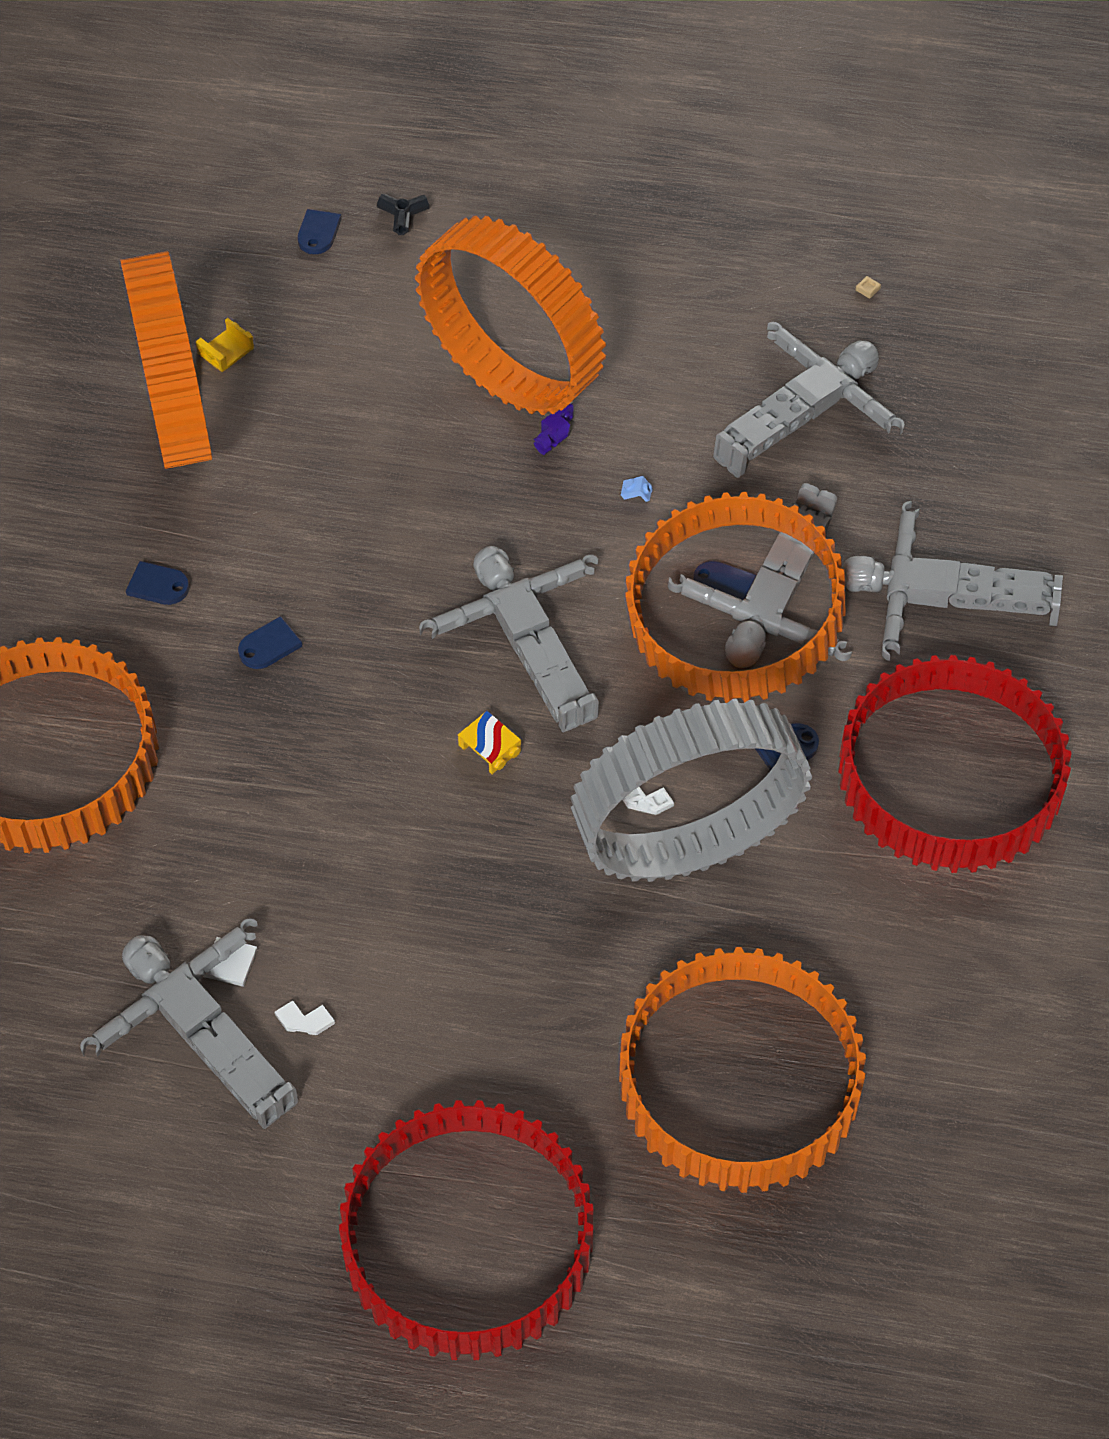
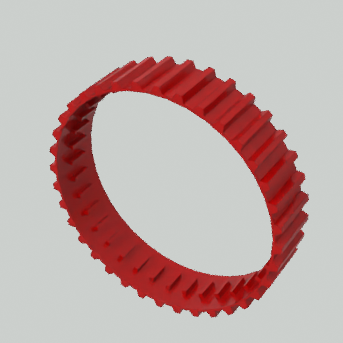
(970, 678)
(460, 1119)

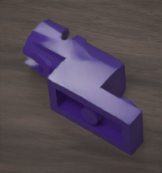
(554, 430)

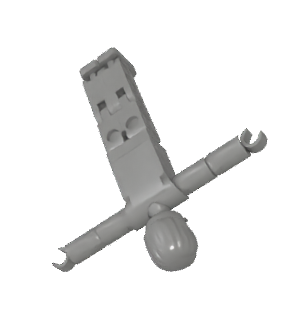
(801, 400)
(936, 580)
(770, 591)
(529, 631)
(201, 1022)

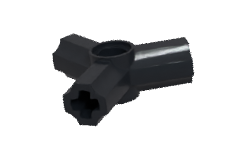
(402, 210)

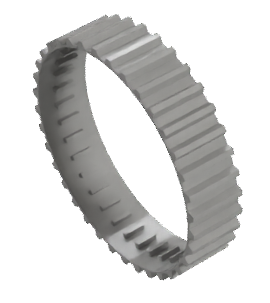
(673, 742)

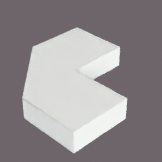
(652, 803)
(312, 1023)

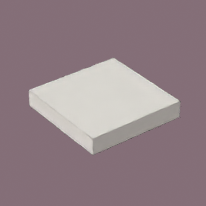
(236, 967)

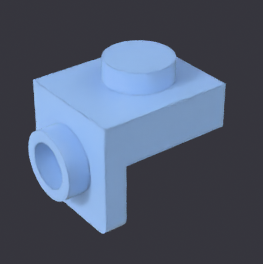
(636, 487)

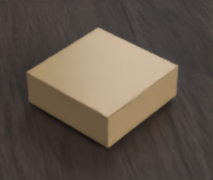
(868, 287)

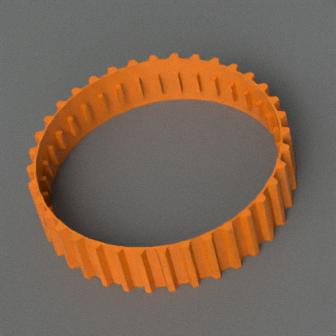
(544, 280)
(167, 359)
(729, 512)
(107, 809)
(754, 968)

